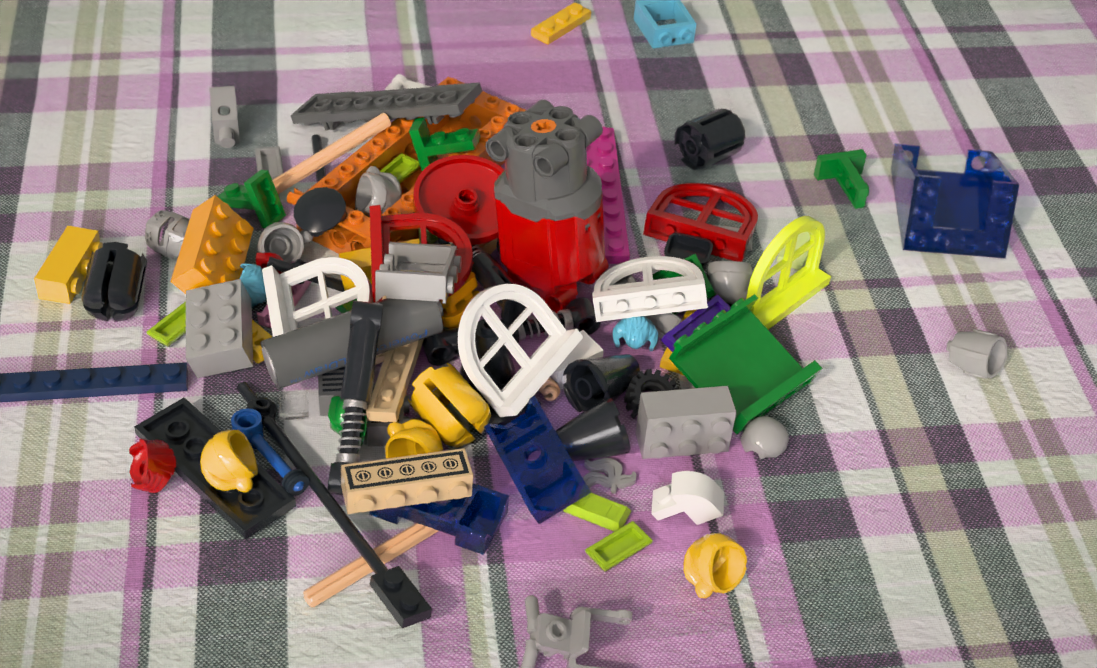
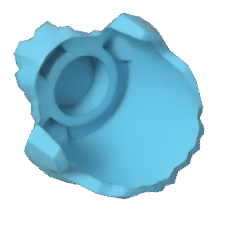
(254, 283)
(635, 332)

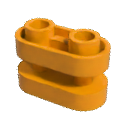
(458, 302)

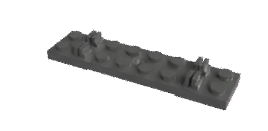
(397, 103)

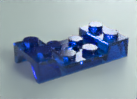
(550, 480)
(469, 519)

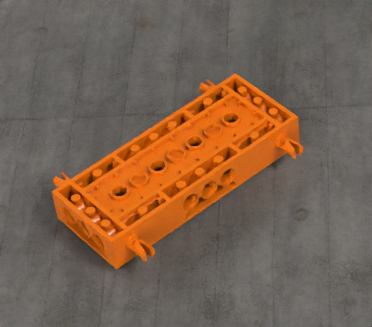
(485, 114)

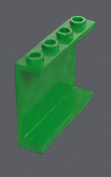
(746, 358)

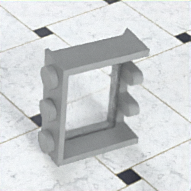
(418, 272)

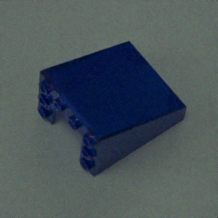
(954, 210)

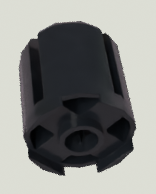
(710, 138)
(114, 282)

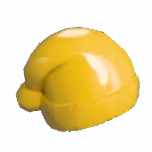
(411, 439)
(229, 461)
(714, 564)

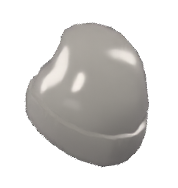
(377, 189)
(284, 240)
(729, 279)

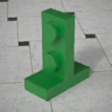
(429, 146)
(846, 169)
(258, 195)

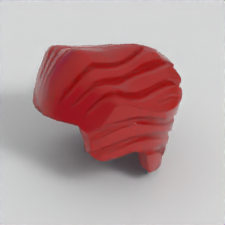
(151, 465)

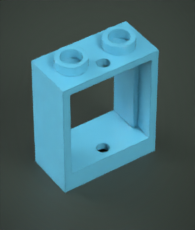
(649, 11)

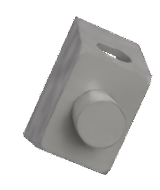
(224, 127)

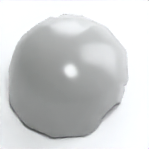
(765, 437)

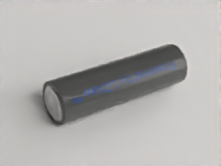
(324, 344)

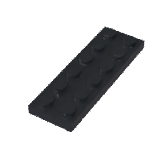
(186, 434)

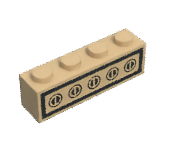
(406, 480)

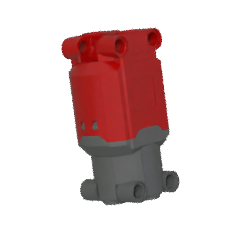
(549, 202)

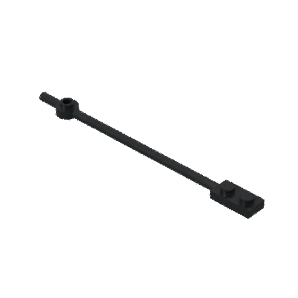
(391, 584)

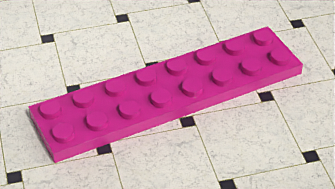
(604, 161)

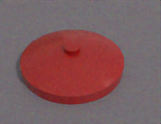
(462, 192)

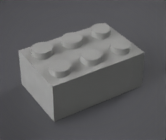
(219, 328)
(685, 422)

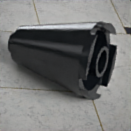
(500, 366)
(598, 379)
(595, 433)

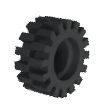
(646, 382)

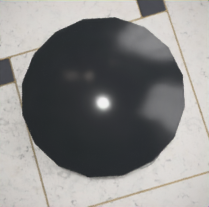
(320, 210)

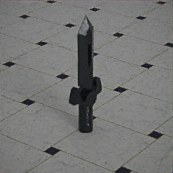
(331, 282)

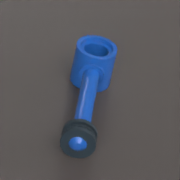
(250, 424)

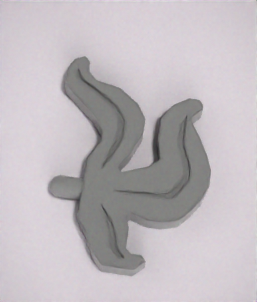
(614, 476)

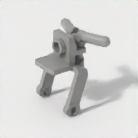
(561, 635)

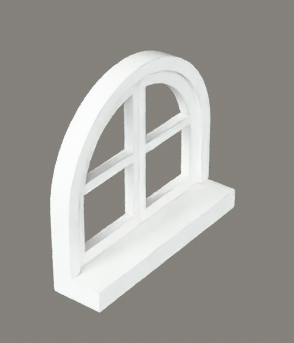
(650, 295)
(280, 298)
(533, 370)

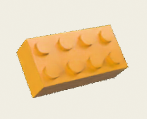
(212, 246)

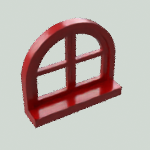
(380, 238)
(725, 242)

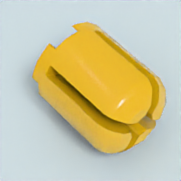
(434, 409)

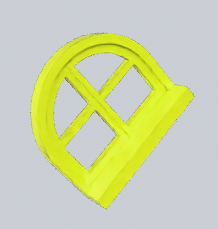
(800, 286)

